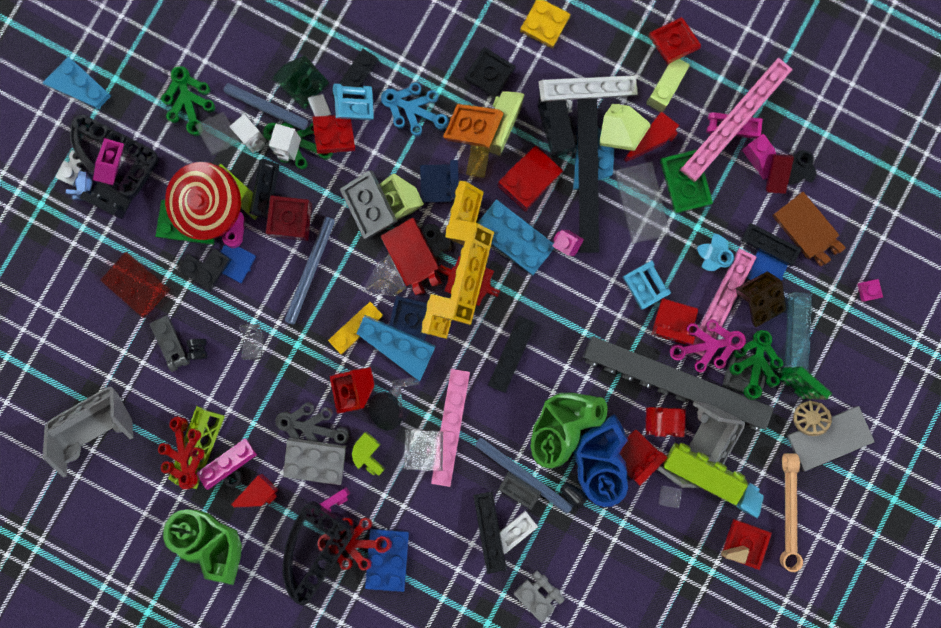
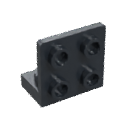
(108, 199)

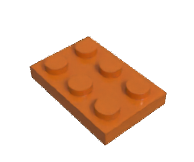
(473, 125)

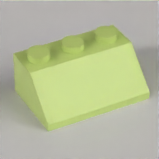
(510, 104)

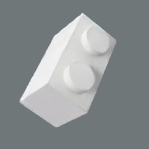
(248, 134)
(284, 142)

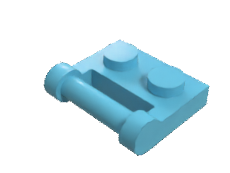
(353, 108)
(641, 287)

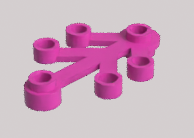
(710, 345)

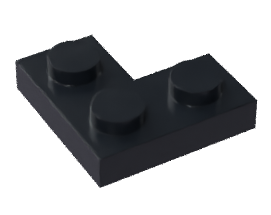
(205, 273)

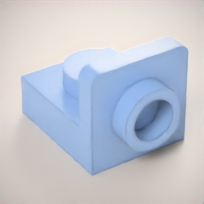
(84, 183)

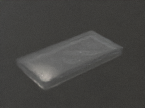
(642, 202)

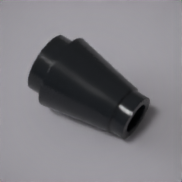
(574, 495)

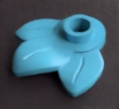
(712, 253)

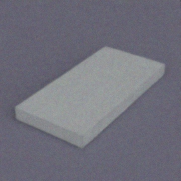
(845, 435)

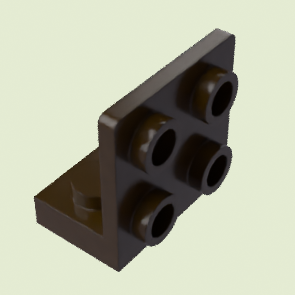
(764, 297)

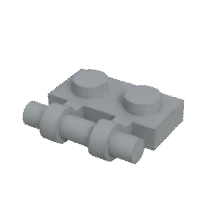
(534, 600)

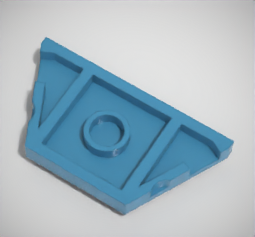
(605, 161)

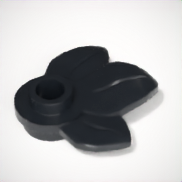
(802, 170)
(438, 241)

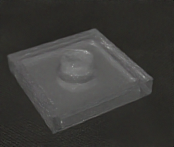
(423, 450)

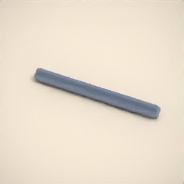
(309, 270)
(519, 472)

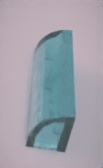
(798, 330)

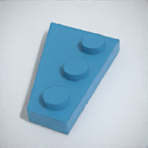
(75, 82)

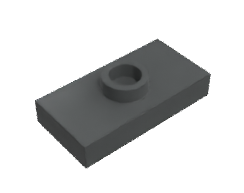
(519, 490)

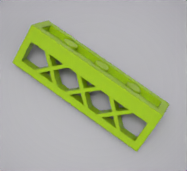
(199, 422)

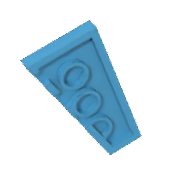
(400, 347)

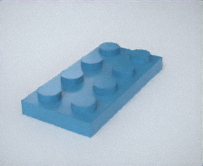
(516, 238)

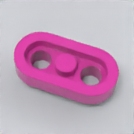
(237, 230)

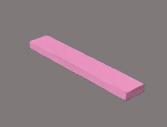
(726, 293)

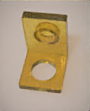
(477, 161)

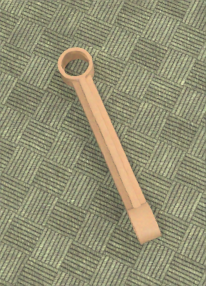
(791, 467)

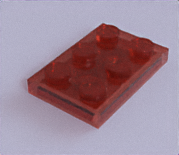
(135, 284)

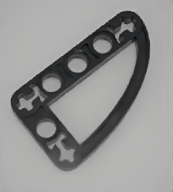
(109, 133)
(334, 532)

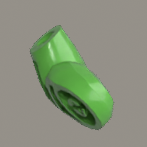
(560, 424)
(205, 541)

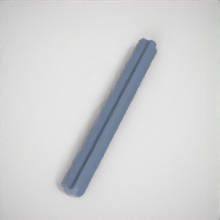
(266, 106)

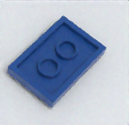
(388, 568)

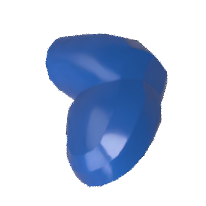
(600, 465)

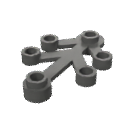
(308, 427)

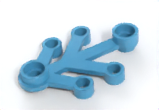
(411, 108)

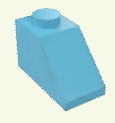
(751, 501)

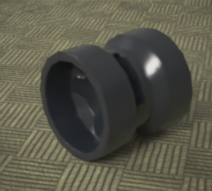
(197, 344)

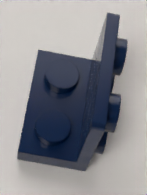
(439, 182)

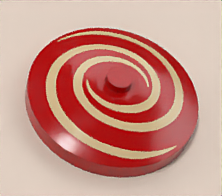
(203, 201)

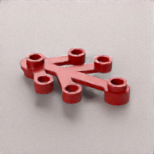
(187, 475)
(353, 544)

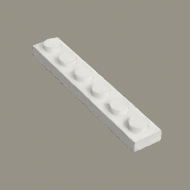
(587, 88)

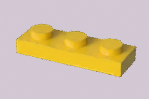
(347, 334)

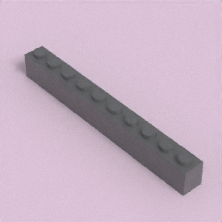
(675, 382)

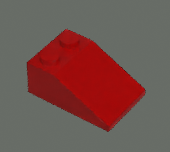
(529, 178)

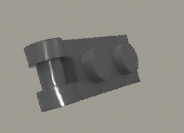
(169, 343)

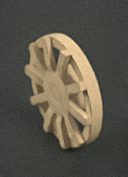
(812, 418)

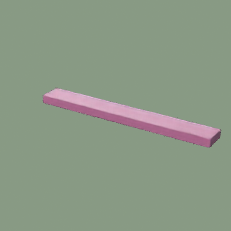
(736, 120)

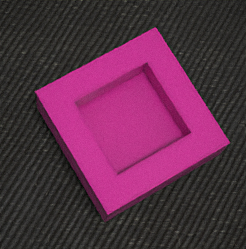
(870, 290)

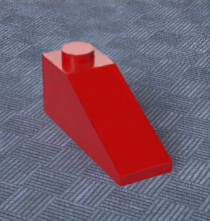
(658, 134)

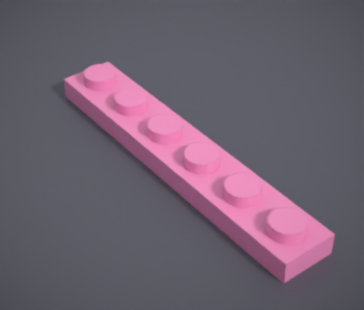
(451, 424)

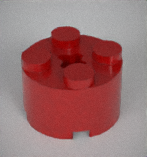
(665, 421)

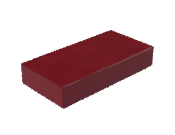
(779, 173)

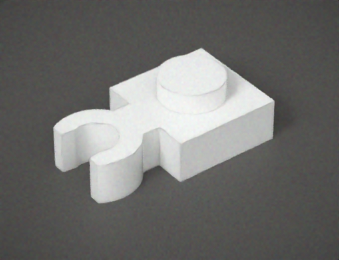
(69, 171)

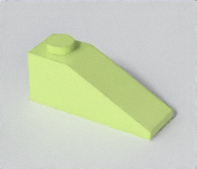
(667, 85)

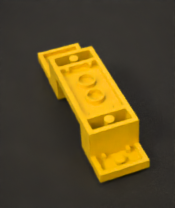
(470, 272)

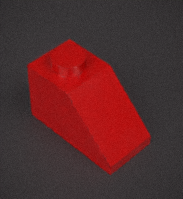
(257, 493)

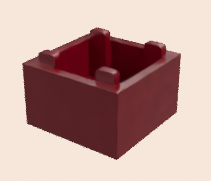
(289, 218)

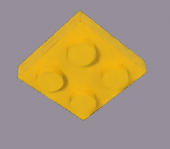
(545, 22)

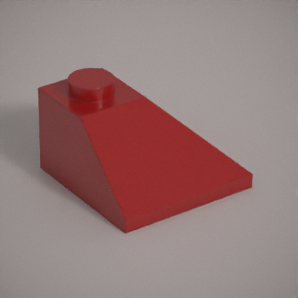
(352, 389)

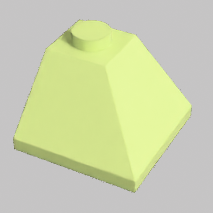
(623, 128)
(401, 196)

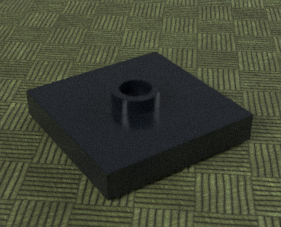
(489, 72)

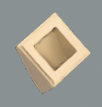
(737, 554)

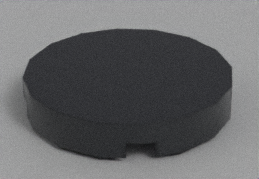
(385, 411)

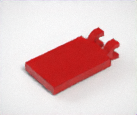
(412, 255)

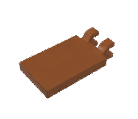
(808, 229)

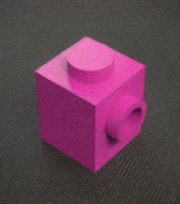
(567, 242)

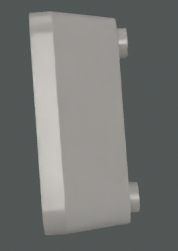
(82, 424)
(713, 438)

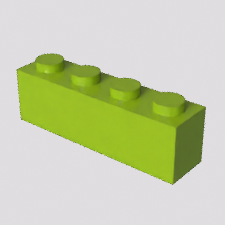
(705, 473)

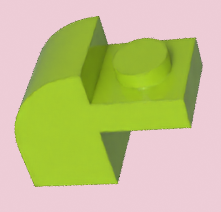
(362, 454)

